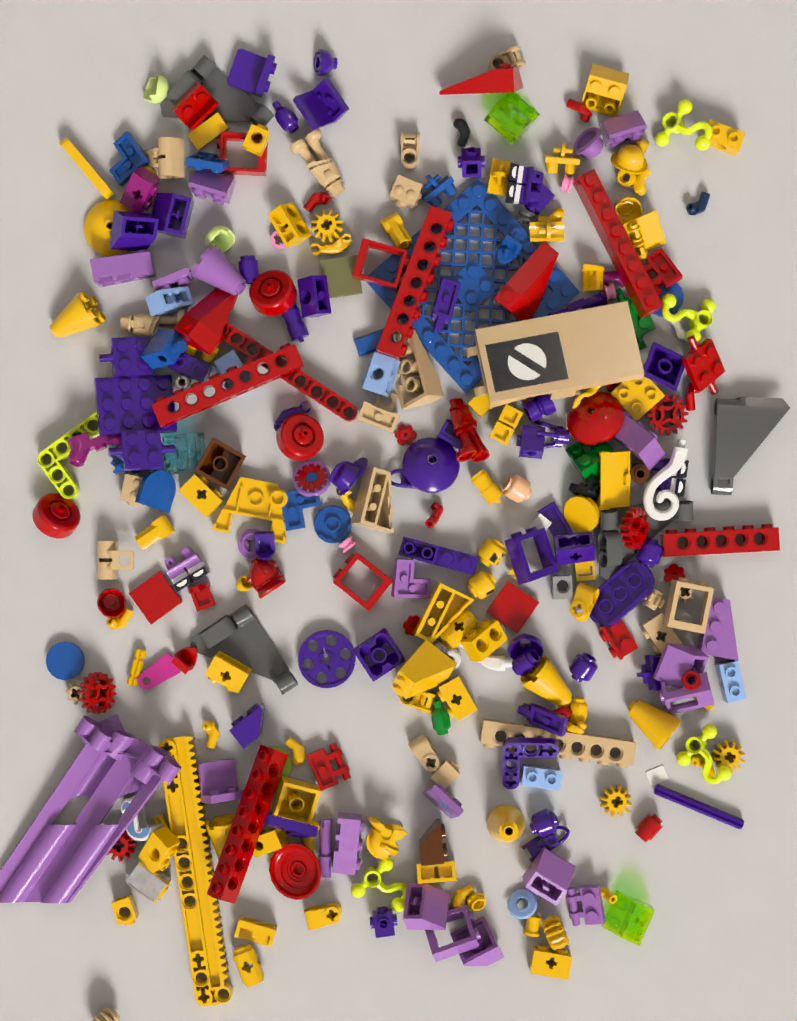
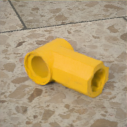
(395, 229)
(158, 530)

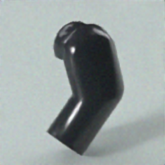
(464, 130)

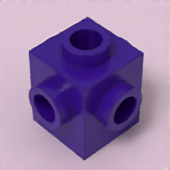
(471, 162)
(383, 929)

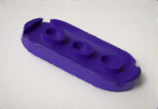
(622, 593)

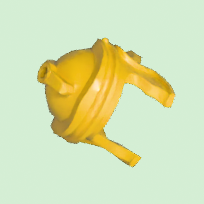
(383, 838)

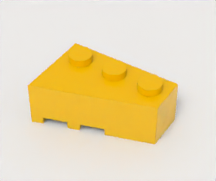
(440, 611)

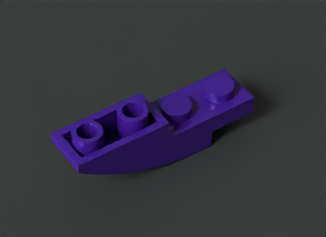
(438, 555)

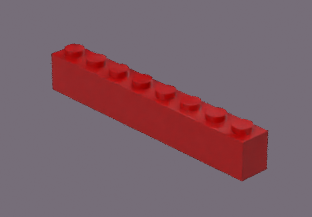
(617, 244)

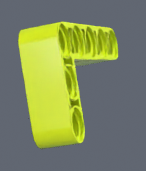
(57, 458)

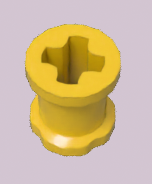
(532, 926)

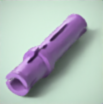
(325, 847)

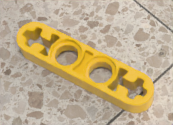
(86, 168)

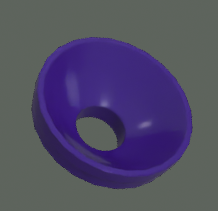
(516, 648)

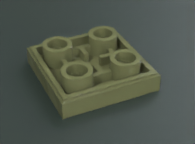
(339, 276)

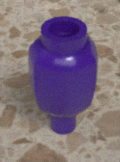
(285, 117)

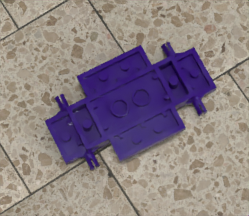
(126, 406)

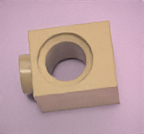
(445, 773)

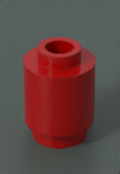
(649, 827)

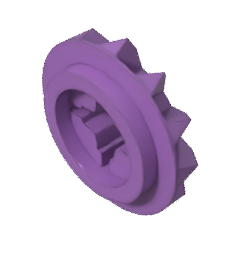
(243, 545)

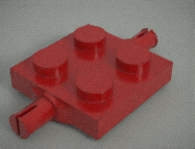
(703, 365)

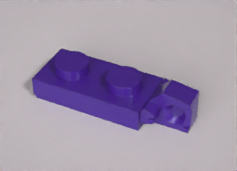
(444, 303)
(544, 718)

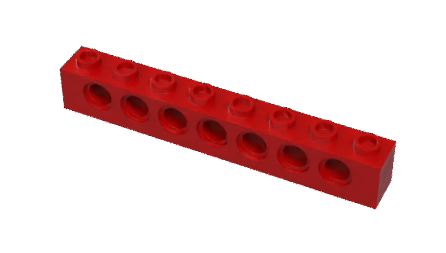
(434, 217)
(239, 387)
(247, 824)

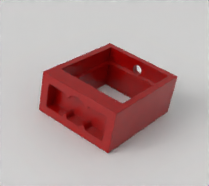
(240, 137)
(361, 258)
(379, 591)

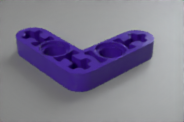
(520, 751)
(292, 827)

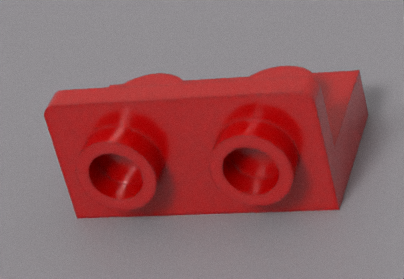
(194, 106)
(619, 639)

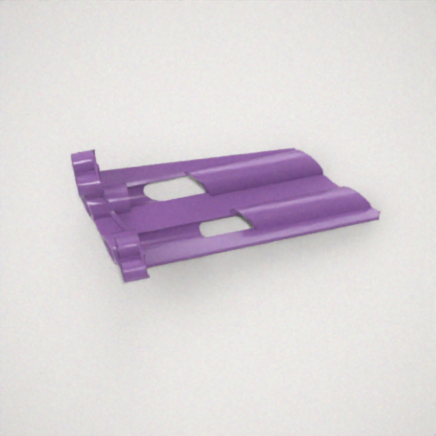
(59, 859)

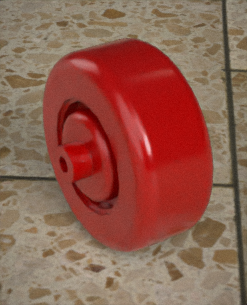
(272, 293)
(300, 437)
(56, 516)

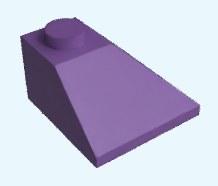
(489, 949)

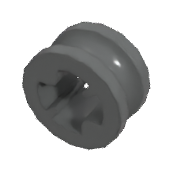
(525, 217)

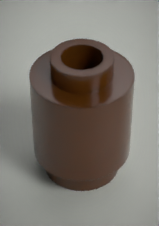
(633, 472)

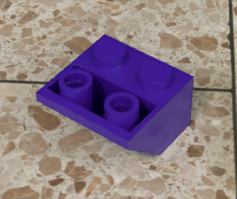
(173, 213)
(133, 230)
(248, 728)

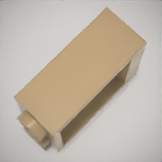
(669, 620)

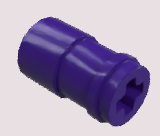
(295, 325)

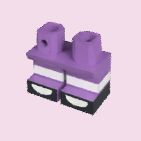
(178, 571)

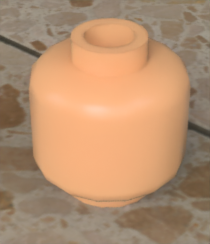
(517, 488)

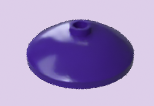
(426, 475)

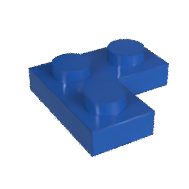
(132, 158)
(208, 161)
(293, 509)

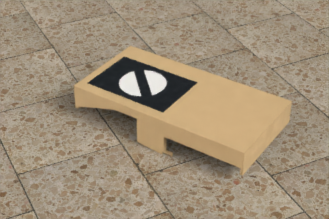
(557, 354)

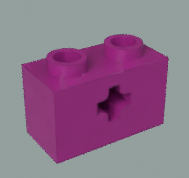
(140, 190)

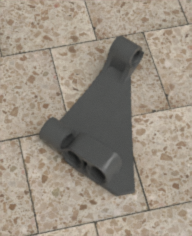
(233, 102)
(739, 432)
(611, 550)
(247, 642)

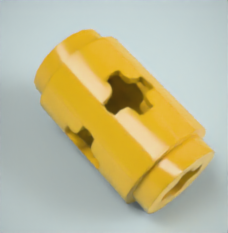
(463, 624)
(252, 975)

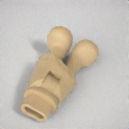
(323, 170)
(146, 325)

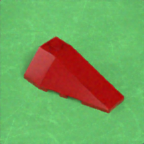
(498, 80)
(526, 287)
(205, 322)

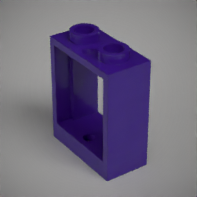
(519, 560)

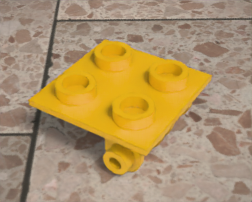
(645, 233)
(638, 396)

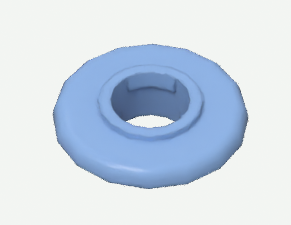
(518, 895)

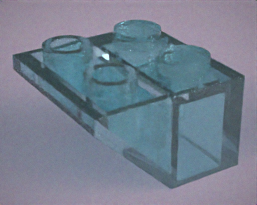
(188, 451)

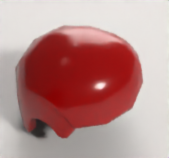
(111, 602)

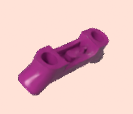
(82, 445)

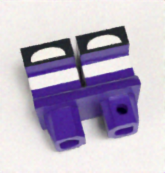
(519, 185)
(673, 484)

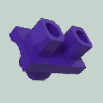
(648, 671)

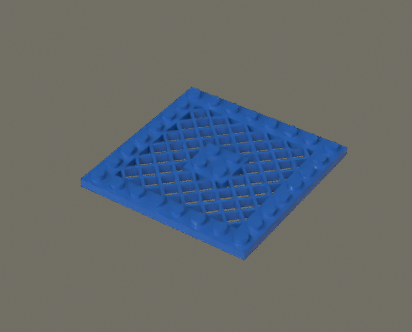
(475, 282)

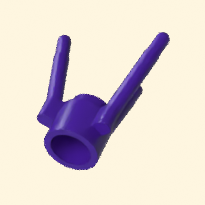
(559, 435)

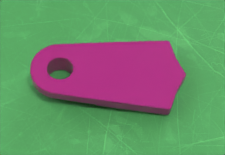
(158, 672)

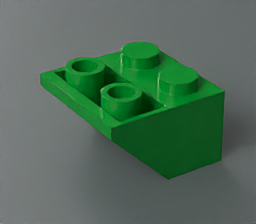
(587, 459)

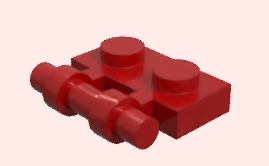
(664, 269)
(323, 769)

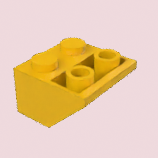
(605, 90)

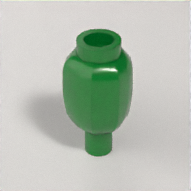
(440, 718)

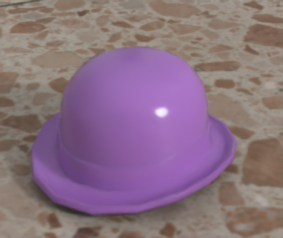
(589, 143)

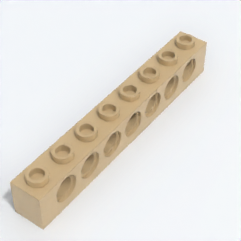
(623, 759)

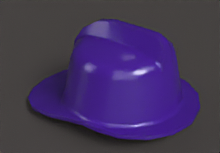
(346, 474)

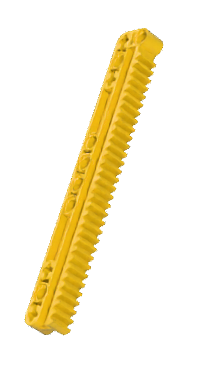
(201, 917)

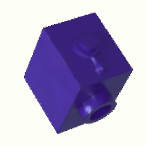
(530, 443)

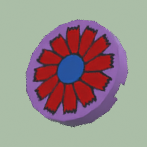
(311, 478)

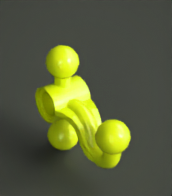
(684, 107)
(696, 326)
(684, 757)
(359, 889)

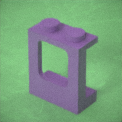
(703, 695)

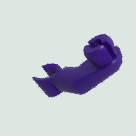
(288, 412)

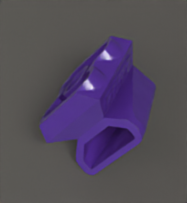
(379, 654)

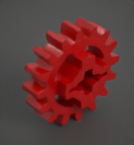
(660, 409)
(634, 528)
(97, 693)

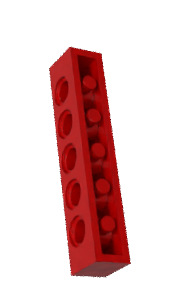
(769, 542)

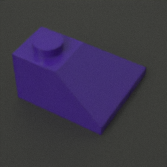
(664, 366)

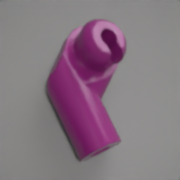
(612, 276)

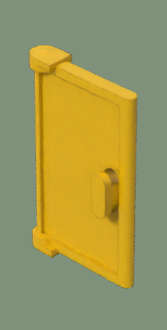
(612, 479)

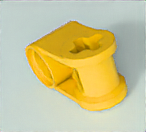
(584, 599)
(418, 701)
(319, 916)

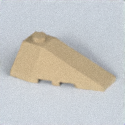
(418, 377)

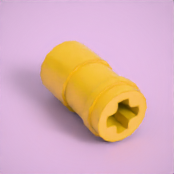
(486, 486)

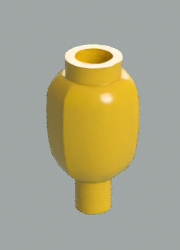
(579, 710)

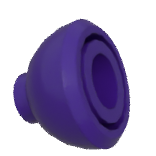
(324, 62)

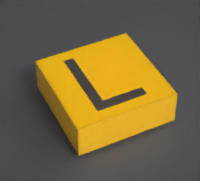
(584, 571)

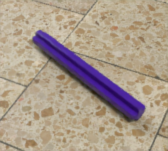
(698, 806)

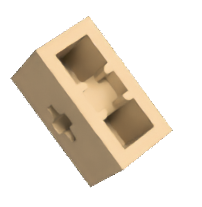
(650, 631)

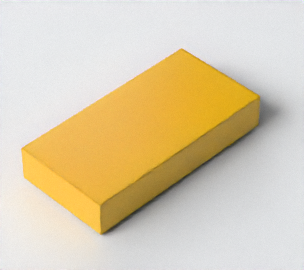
(208, 131)

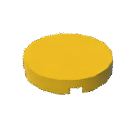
(581, 513)

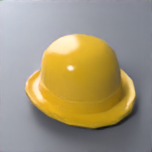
(629, 160)

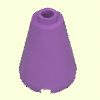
(219, 271)

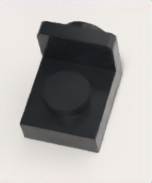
(590, 490)

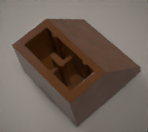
(431, 845)

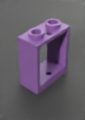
(457, 947)

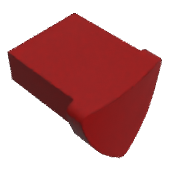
(202, 596)
(185, 658)

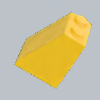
(423, 671)

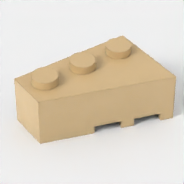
(373, 501)

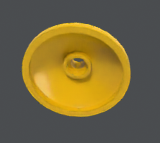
(96, 226)

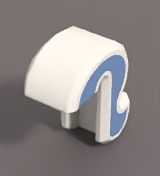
(138, 828)

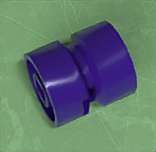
(538, 406)

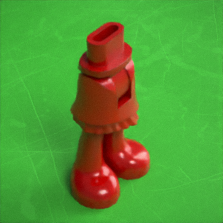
(465, 427)

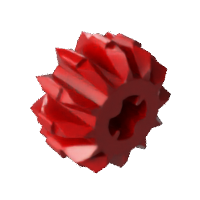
(125, 850)

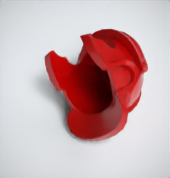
(265, 576)

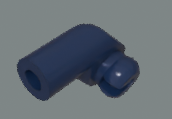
(700, 206)

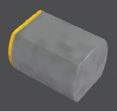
(148, 884)

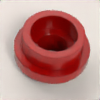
(691, 674)

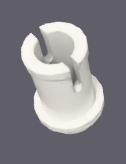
(187, 384)

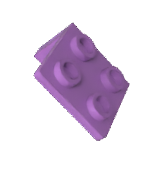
(218, 781)

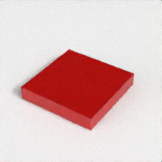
(155, 597)
(512, 607)

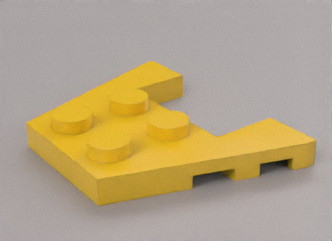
(252, 500)

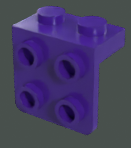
(251, 72)
(321, 105)

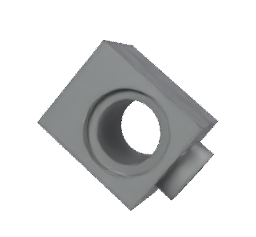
(568, 592)

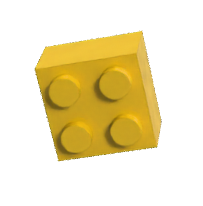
(295, 800)

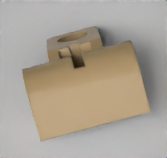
(168, 158)
(380, 415)
(108, 560)

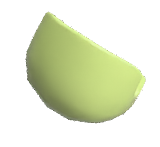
(156, 89)
(221, 237)

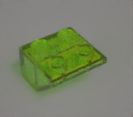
(511, 117)
(628, 918)

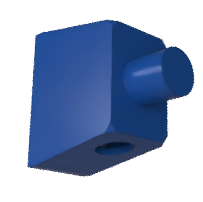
(164, 348)

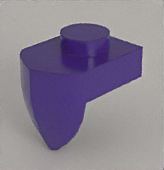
(265, 544)

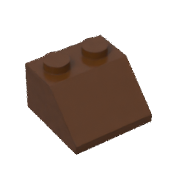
(219, 463)

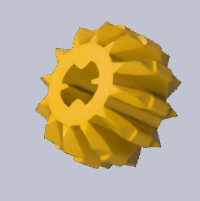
(320, 223)
(732, 749)
(619, 805)
(555, 932)

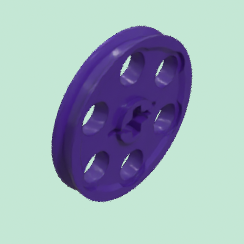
(319, 666)

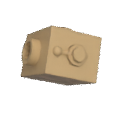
(405, 192)
(130, 488)

